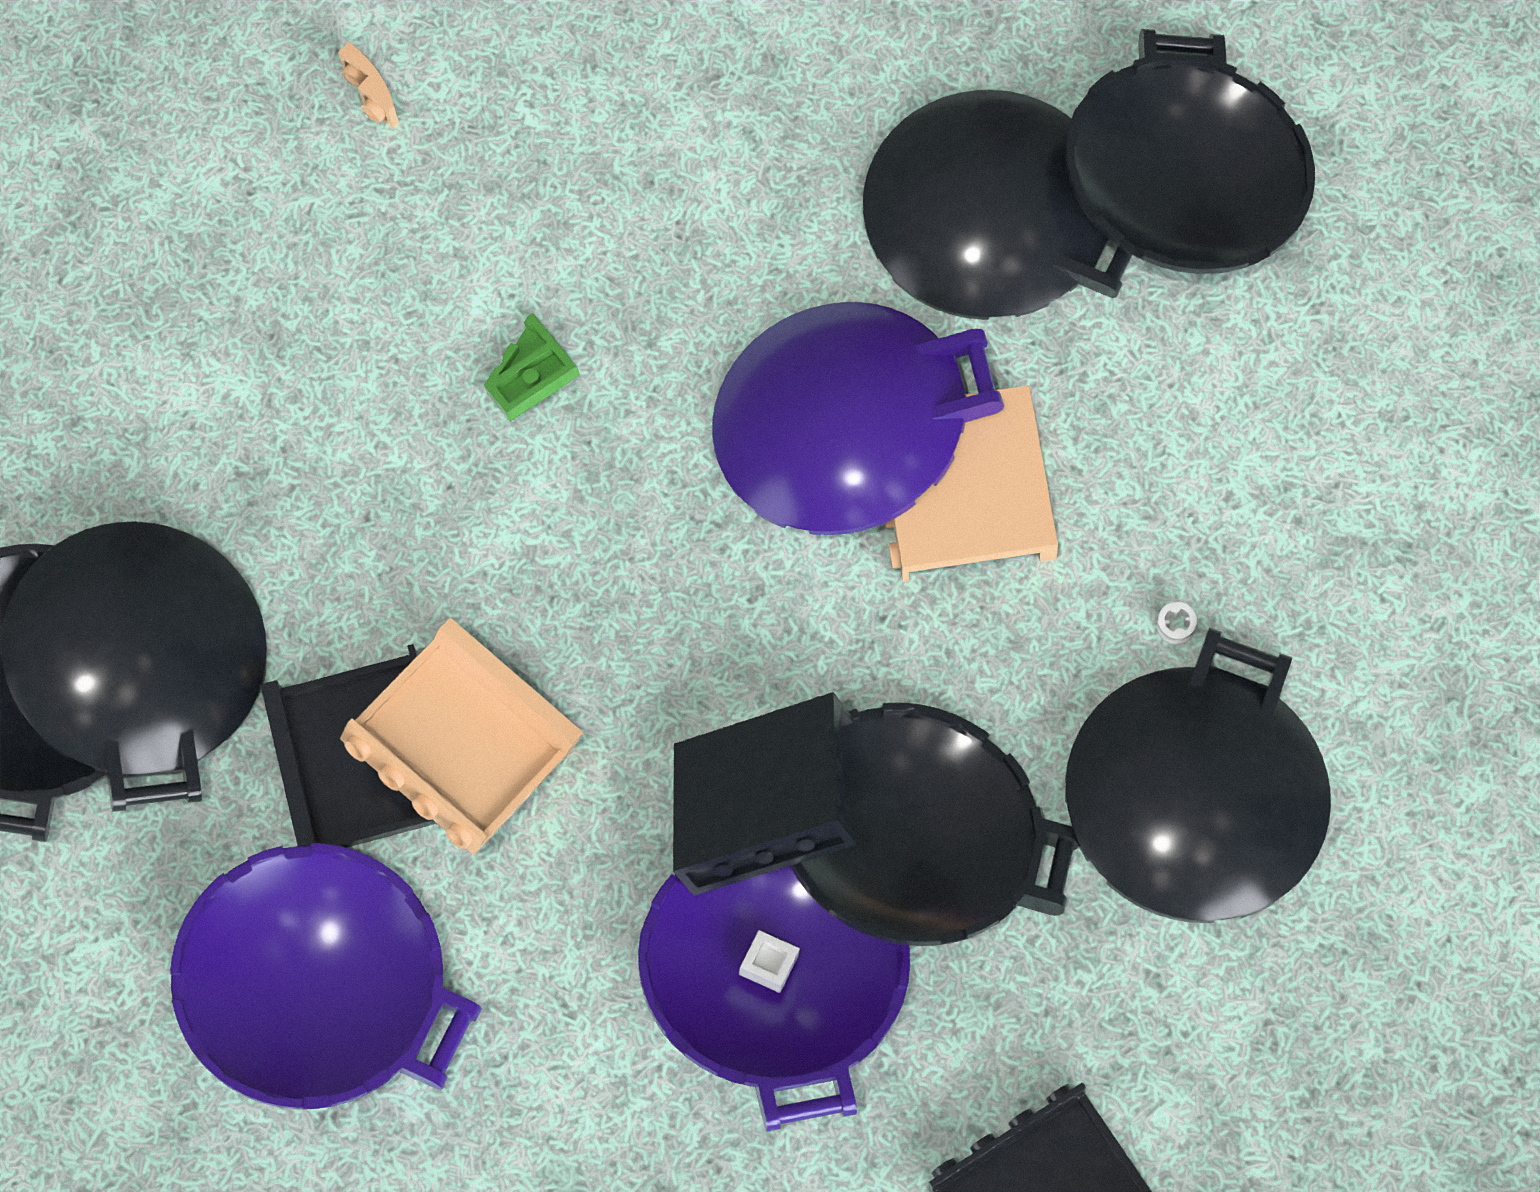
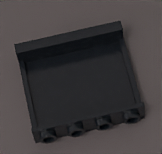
(326, 788)
(760, 795)
(1046, 1151)

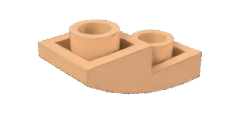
(372, 89)

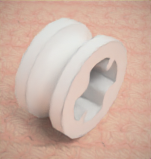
(1173, 611)

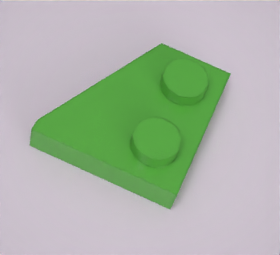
(529, 371)

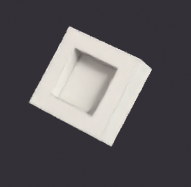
(769, 961)

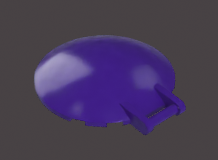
(846, 415)
(312, 979)
(819, 1025)

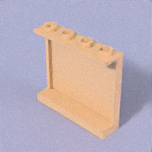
(988, 500)
(461, 737)

